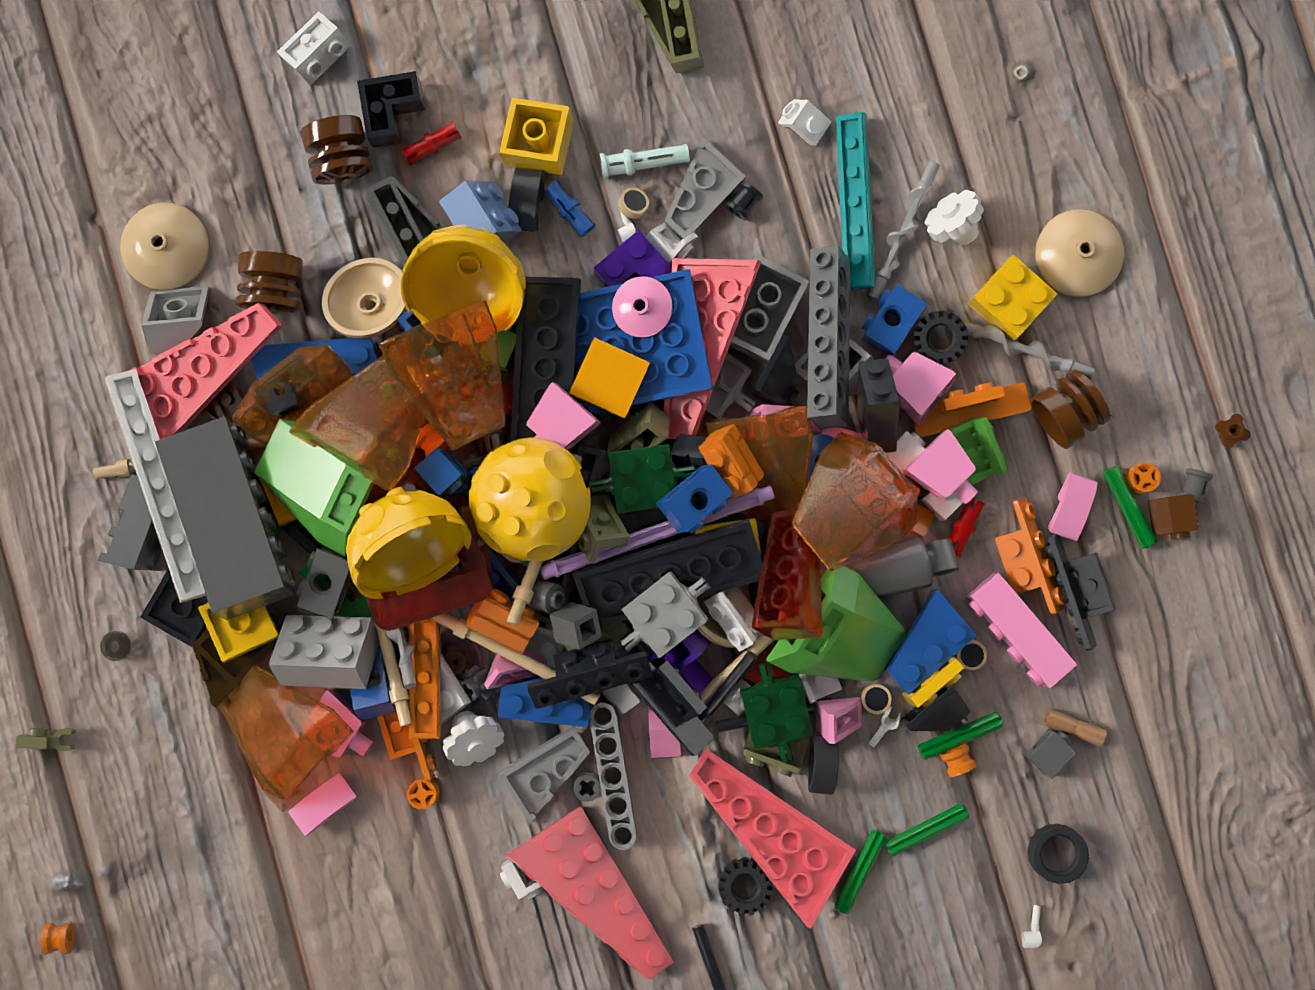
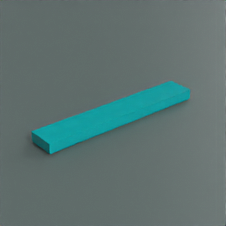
(855, 198)

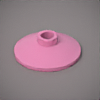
(654, 315)

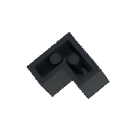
(385, 99)

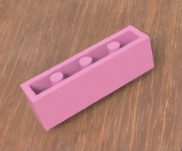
(1021, 630)

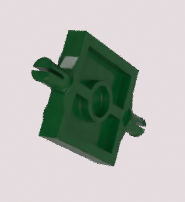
(641, 477)
(776, 711)

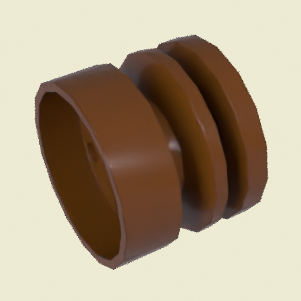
(336, 149)
(269, 280)
(1070, 409)

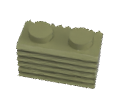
(644, 429)

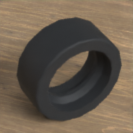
(823, 766)
(1081, 849)

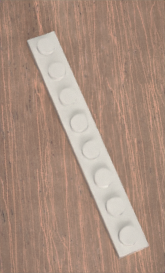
(140, 438)

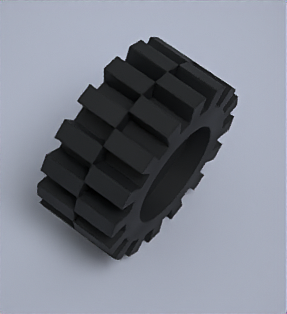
(946, 319)
(740, 904)

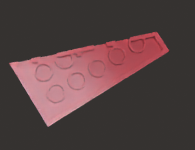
(721, 296)
(194, 372)
(787, 845)
(584, 880)

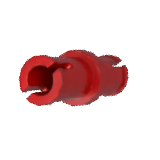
(431, 143)
(965, 525)

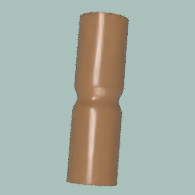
(1079, 729)

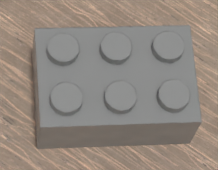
(767, 310)
(325, 652)

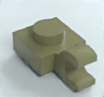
(39, 739)

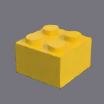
(536, 136)
(1012, 298)

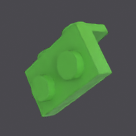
(979, 443)

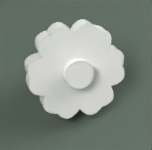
(955, 218)
(472, 739)

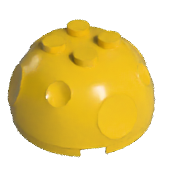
(460, 269)
(529, 499)
(404, 542)

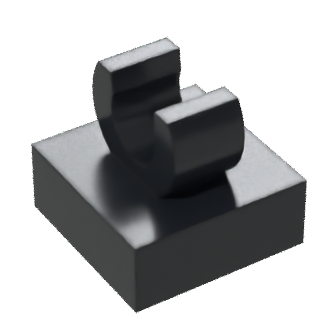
(287, 404)

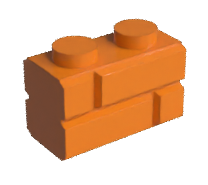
(732, 460)
(490, 619)

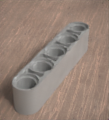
(613, 789)

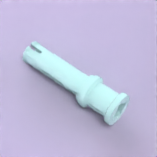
(679, 155)

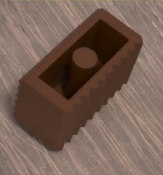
(1173, 516)

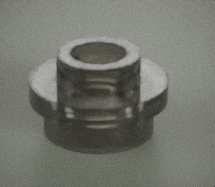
(124, 645)

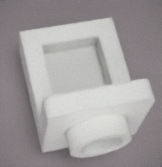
(805, 120)
(669, 244)
(514, 878)

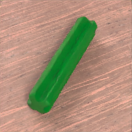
(1130, 507)
(963, 735)
(927, 829)
(860, 871)

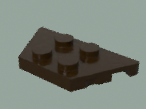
(224, 677)

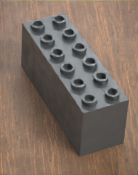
(226, 518)

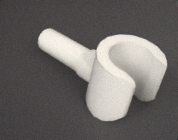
(627, 230)
(887, 724)
(1033, 938)

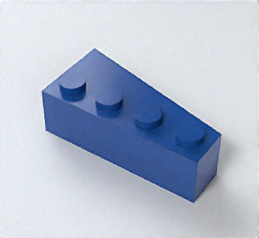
(354, 351)

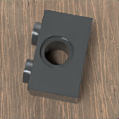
(315, 596)

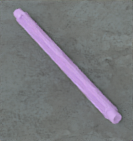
(653, 533)

